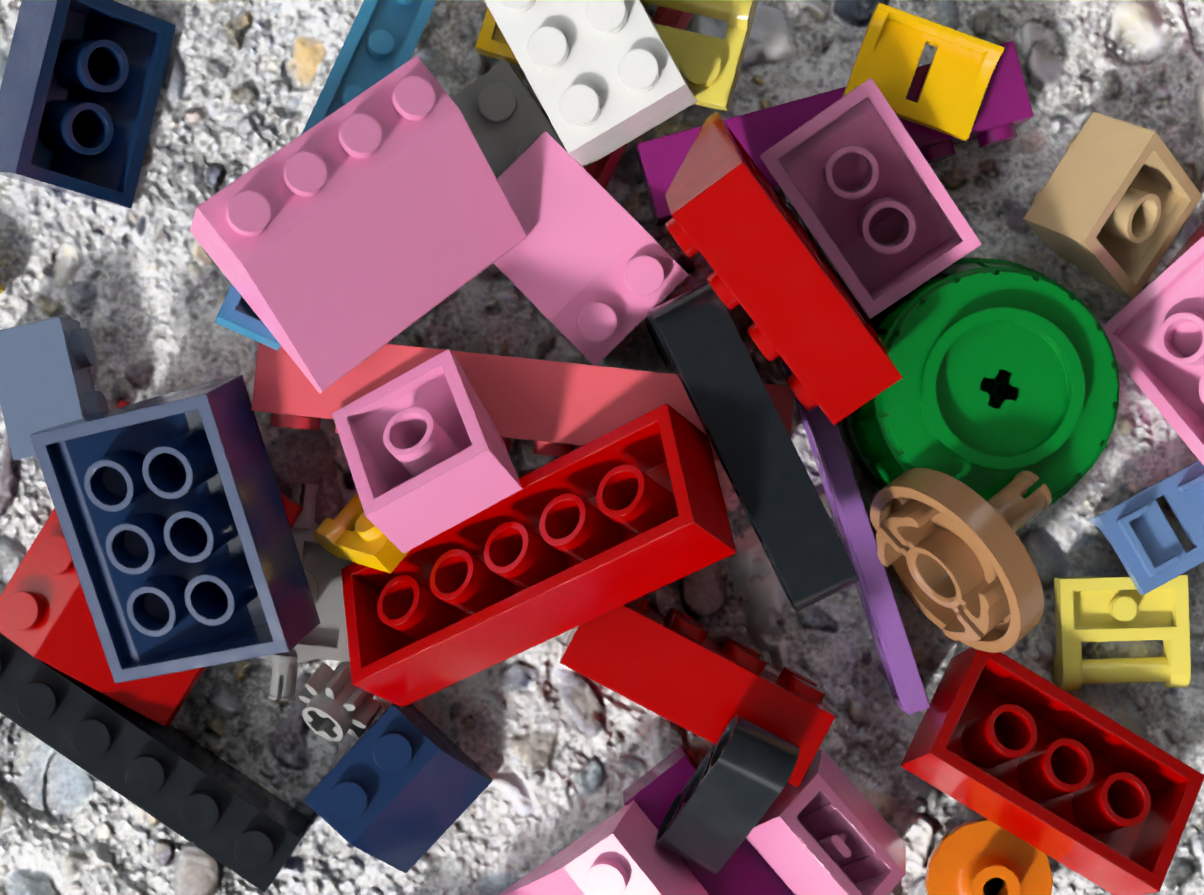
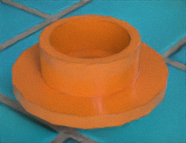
(984, 851)

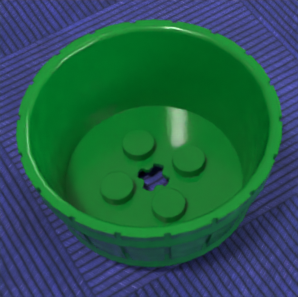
(965, 329)

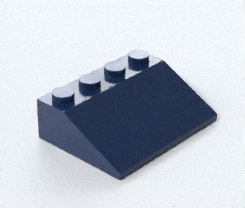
(178, 531)

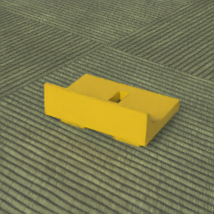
(954, 79)

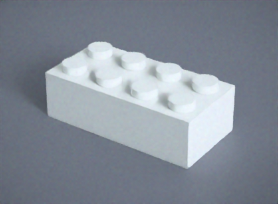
(594, 69)

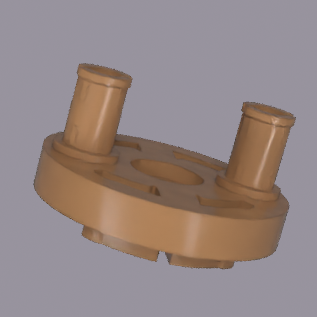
(962, 554)

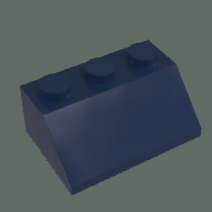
(81, 96)

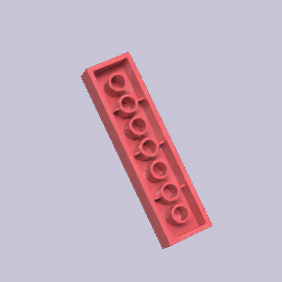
(523, 396)

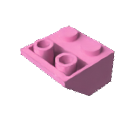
(829, 837)

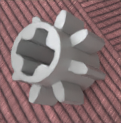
(336, 704)

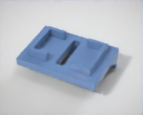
(1144, 535)

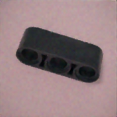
(727, 794)

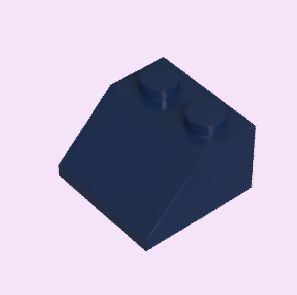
(398, 788)

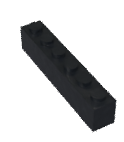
(153, 768)

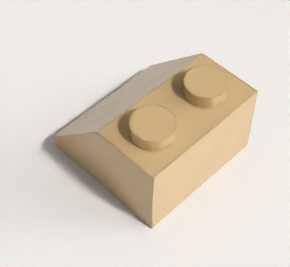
(1114, 203)

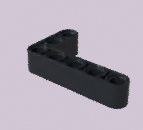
(752, 444)

